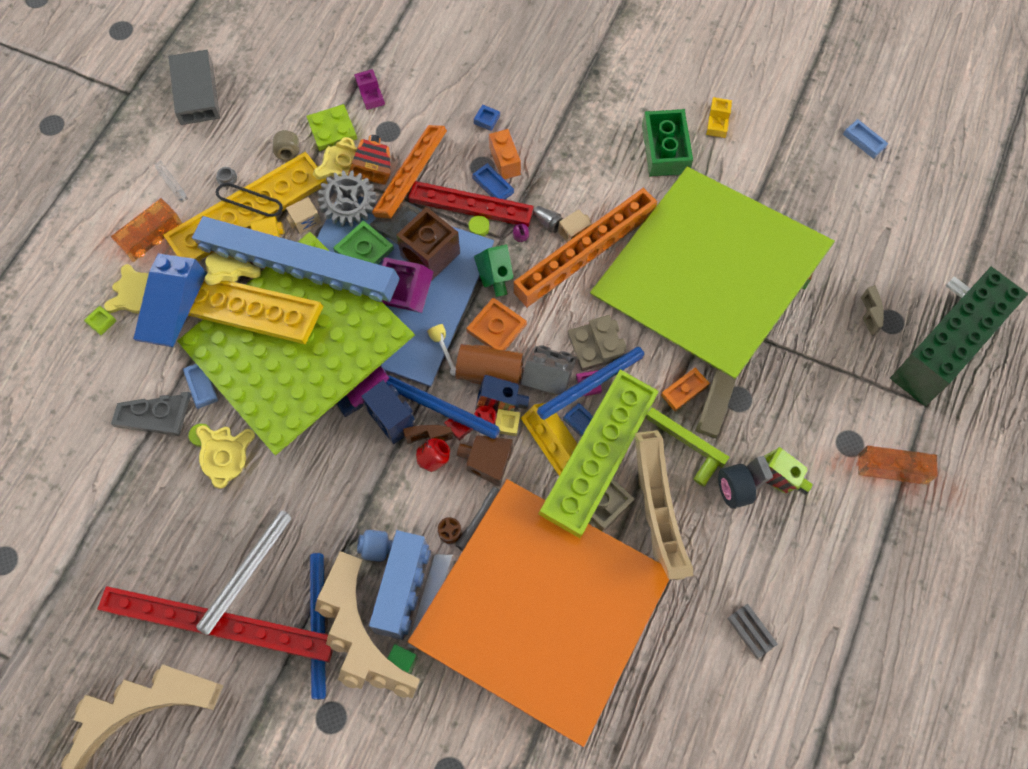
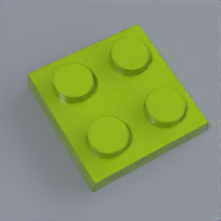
(331, 126)

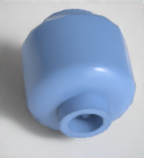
(374, 545)

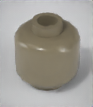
(285, 145)

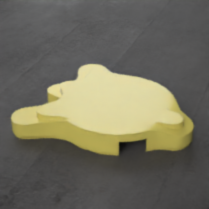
(336, 159)
(228, 269)
(129, 290)
(221, 454)

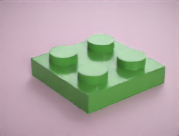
(364, 244)

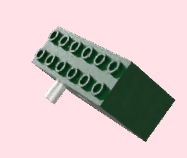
(958, 334)

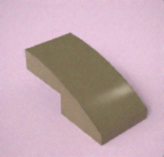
(874, 316)

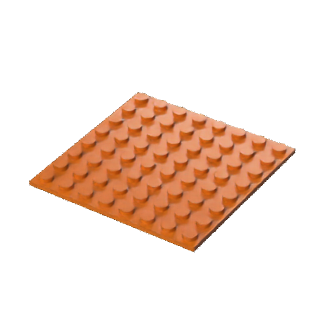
(542, 613)

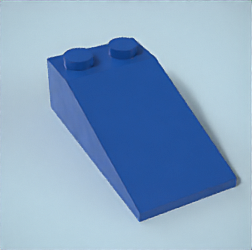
(168, 299)

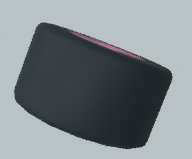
(737, 486)

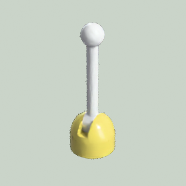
(438, 334)

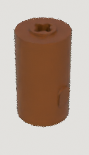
(480, 360)

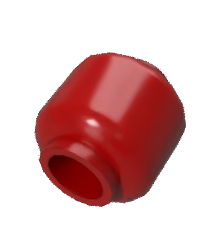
(433, 454)

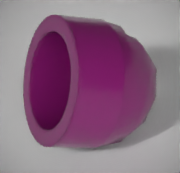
(517, 235)

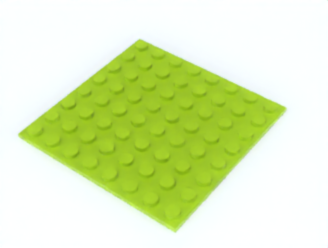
(712, 270)
(289, 384)

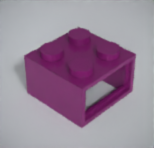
(412, 285)

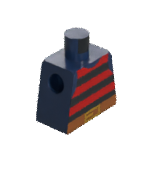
(500, 395)

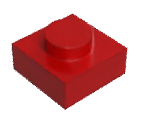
(458, 429)

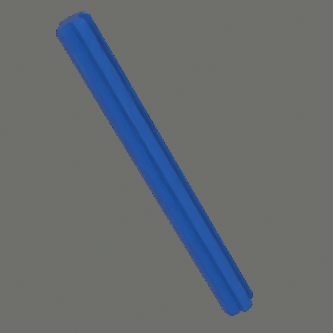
(590, 383)
(444, 408)
(318, 670)

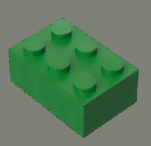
(666, 142)

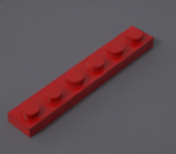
(471, 203)

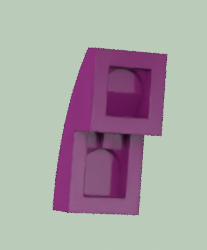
(369, 89)

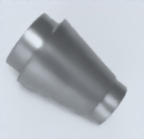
(547, 218)

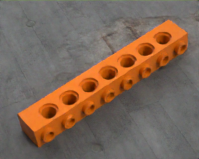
(584, 247)

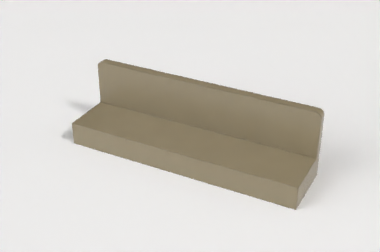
(715, 404)

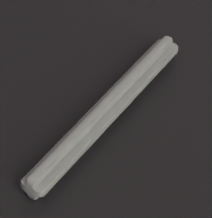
(243, 573)

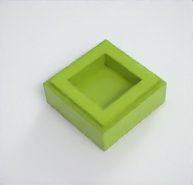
(100, 320)

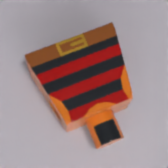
(372, 160)

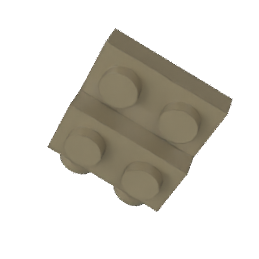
(597, 343)
(612, 504)

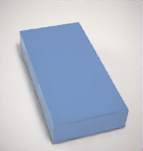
(865, 138)
(200, 386)

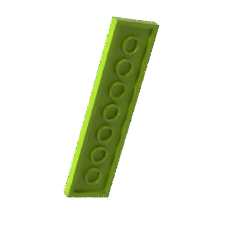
(598, 454)

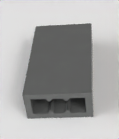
(194, 87)

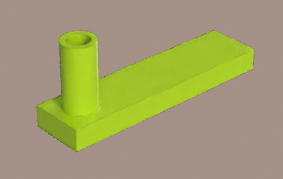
(714, 456)

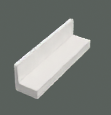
(438, 573)

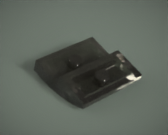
(391, 227)

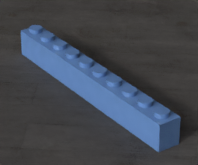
(297, 259)

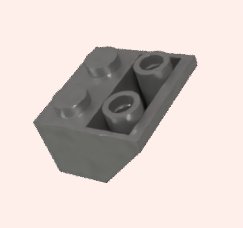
(548, 370)

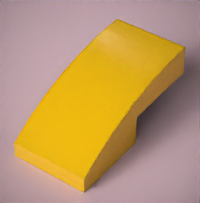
(719, 117)

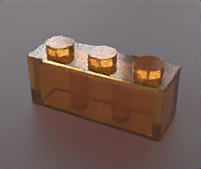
(146, 230)
(897, 465)

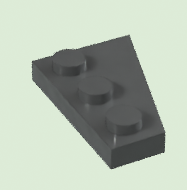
(156, 415)

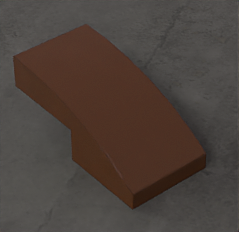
(422, 432)

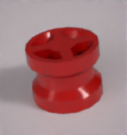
(486, 413)

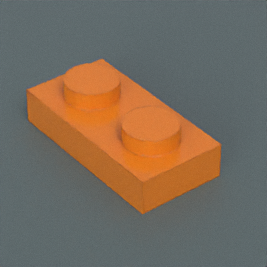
(685, 389)

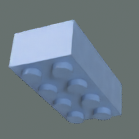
(399, 585)

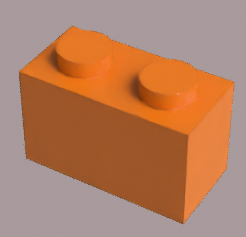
(504, 154)

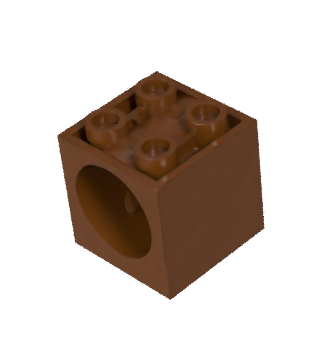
(429, 242)

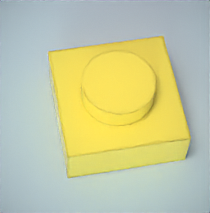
(508, 422)

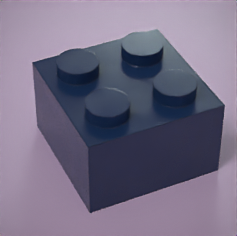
(388, 411)

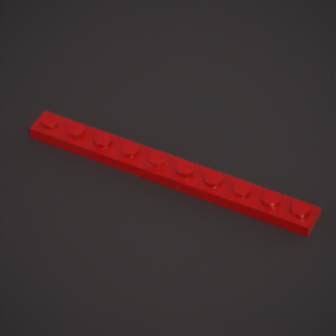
(229, 627)

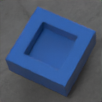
(486, 117)

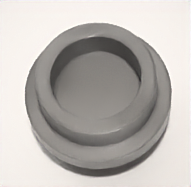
(226, 175)

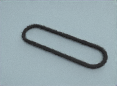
(251, 192)

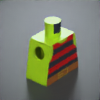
(787, 472)

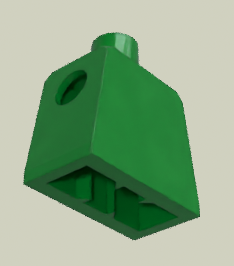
(495, 268)

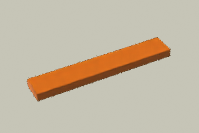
(409, 171)

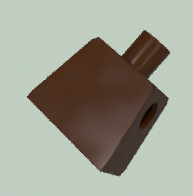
(487, 457)

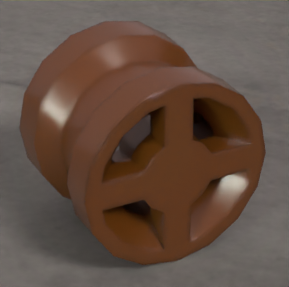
(449, 525)

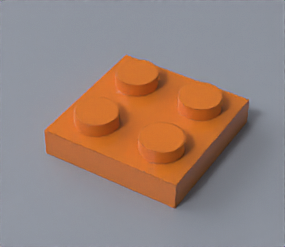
(496, 325)

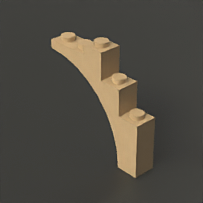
(659, 510)
(349, 636)
(131, 700)

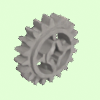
(347, 209)

